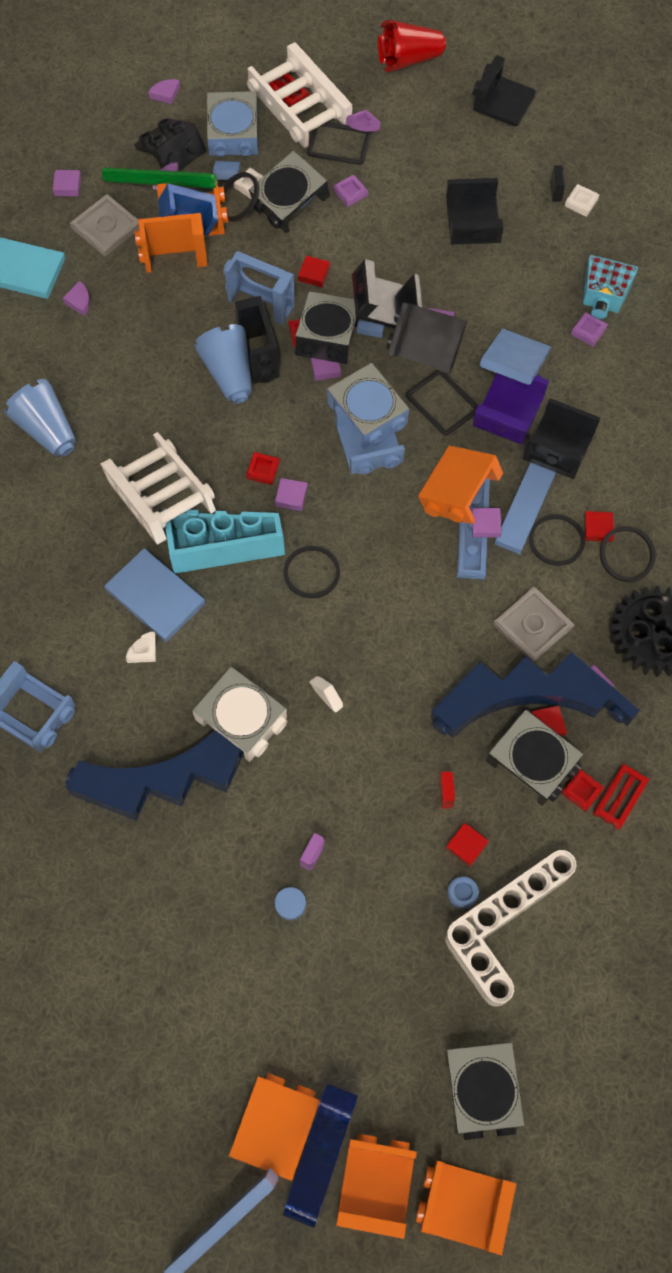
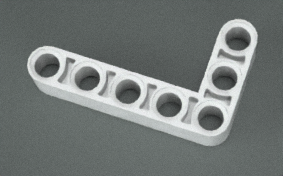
(501, 915)

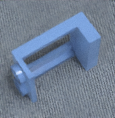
(280, 296)
(63, 707)

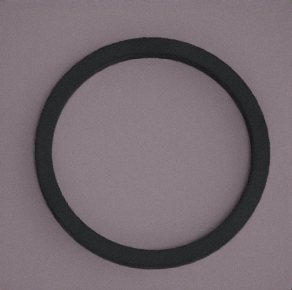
(254, 198)
(651, 547)
(552, 562)
(313, 595)

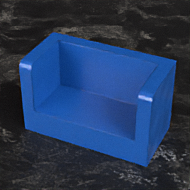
(181, 201)

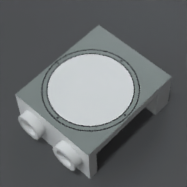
(241, 713)

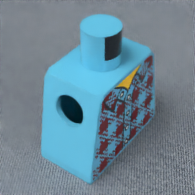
(607, 285)

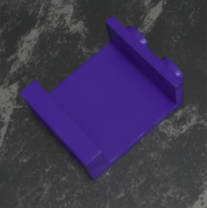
(510, 407)

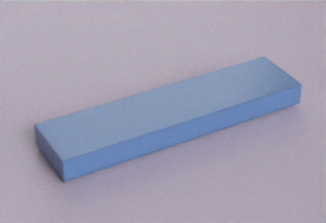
(525, 508)
(473, 551)
(223, 1223)

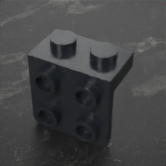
(500, 96)
(172, 142)

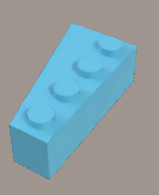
(222, 539)

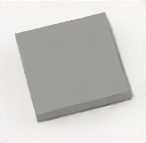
(105, 225)
(533, 624)

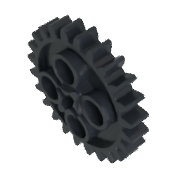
(645, 651)

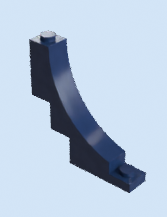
(568, 685)
(126, 789)

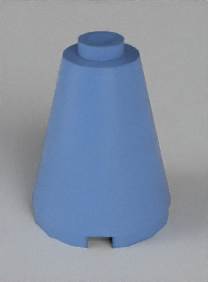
(227, 361)
(41, 417)

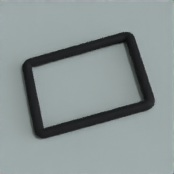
(339, 158)
(428, 416)

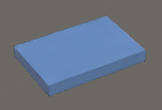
(515, 356)
(155, 595)

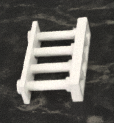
(309, 77)
(143, 506)

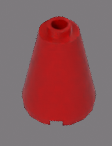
(408, 44)

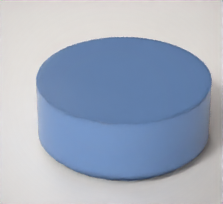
(463, 892)
(290, 903)

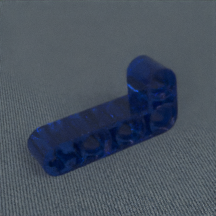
(320, 1155)

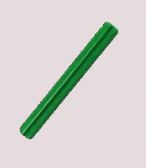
(155, 177)

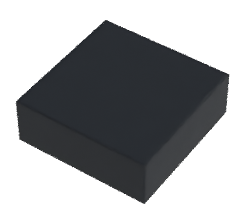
(557, 183)

